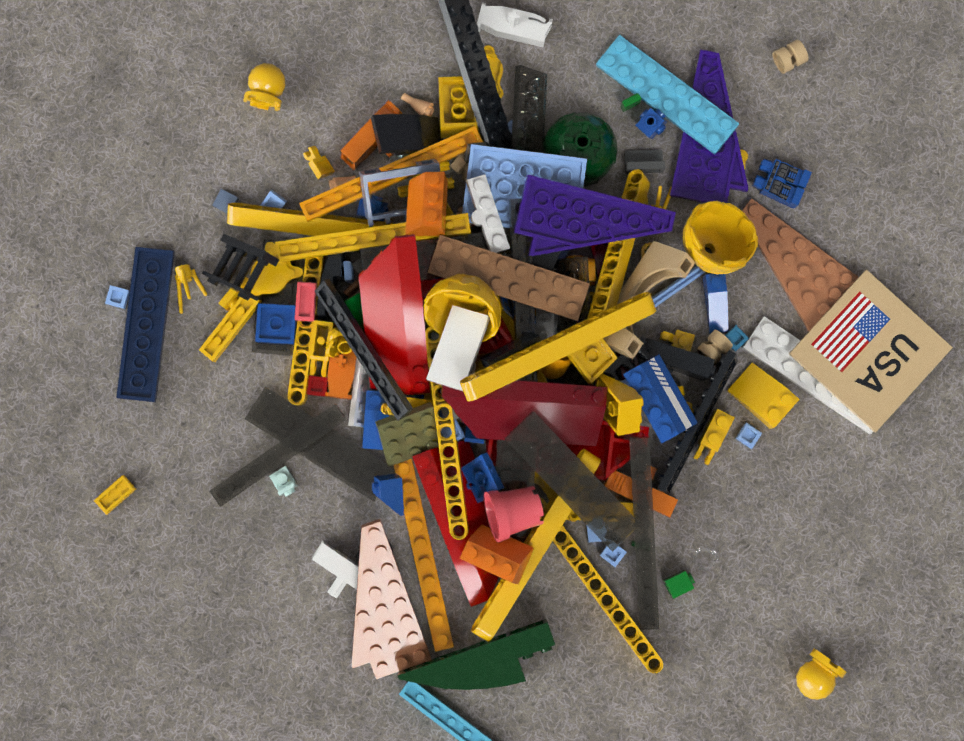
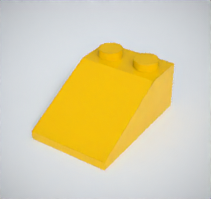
(454, 107)
(763, 395)
(622, 405)

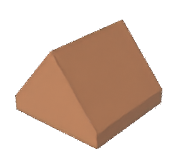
(352, 289)

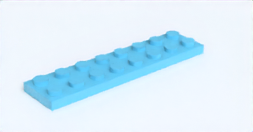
(668, 93)

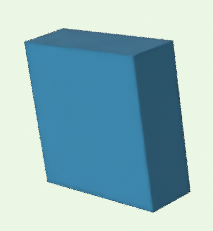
(736, 337)

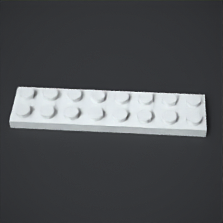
(772, 346)

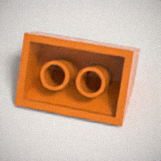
(427, 204)
(503, 558)

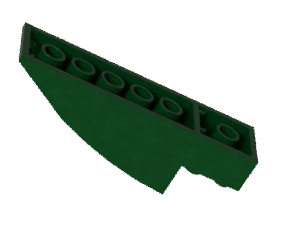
(484, 663)

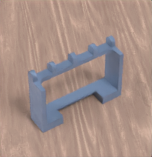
(372, 175)

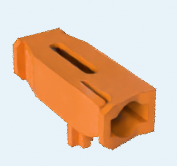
(364, 140)
(341, 375)
(622, 485)

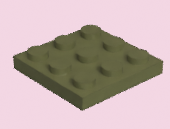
(409, 435)

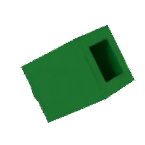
(679, 583)

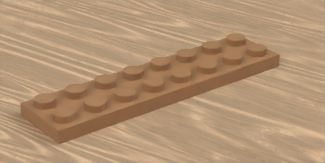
(511, 277)

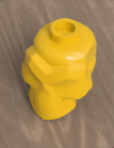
(336, 344)

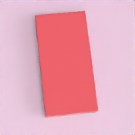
(305, 301)

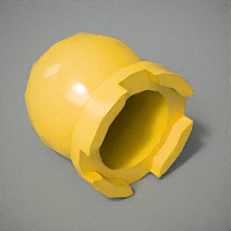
(265, 86)
(817, 677)

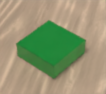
(631, 102)

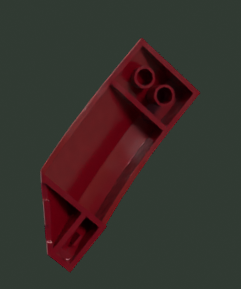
(567, 409)

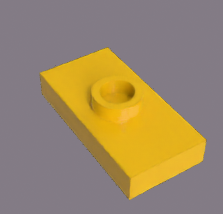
(115, 494)

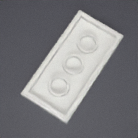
(458, 347)

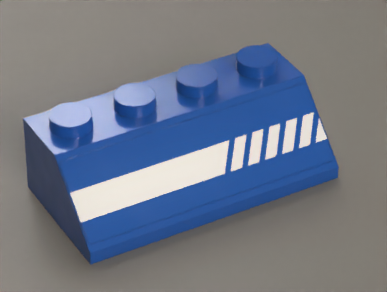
(662, 398)

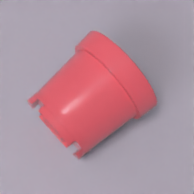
(512, 511)

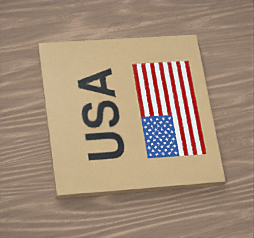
(870, 351)

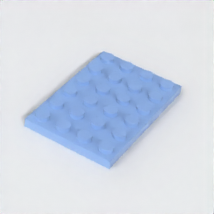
(508, 170)

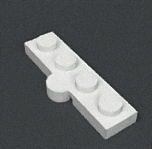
(487, 214)

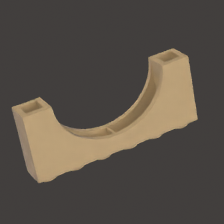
(656, 265)

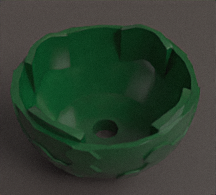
(601, 146)

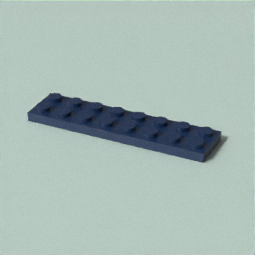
(145, 324)

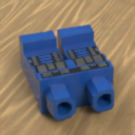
(782, 182)

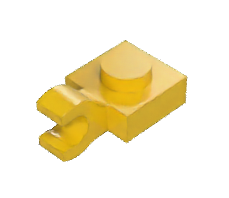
(319, 165)
(680, 339)

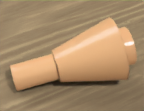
(420, 106)

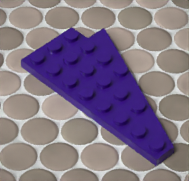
(699, 172)
(573, 217)

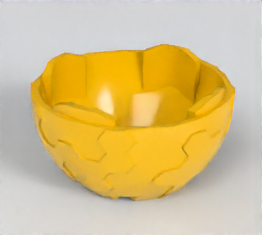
(725, 232)
(464, 292)

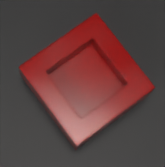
(317, 386)

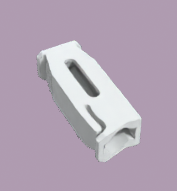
(514, 24)
(339, 565)

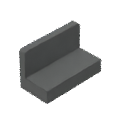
(645, 160)

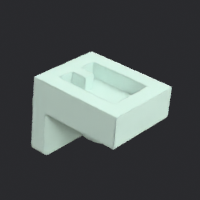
(284, 481)

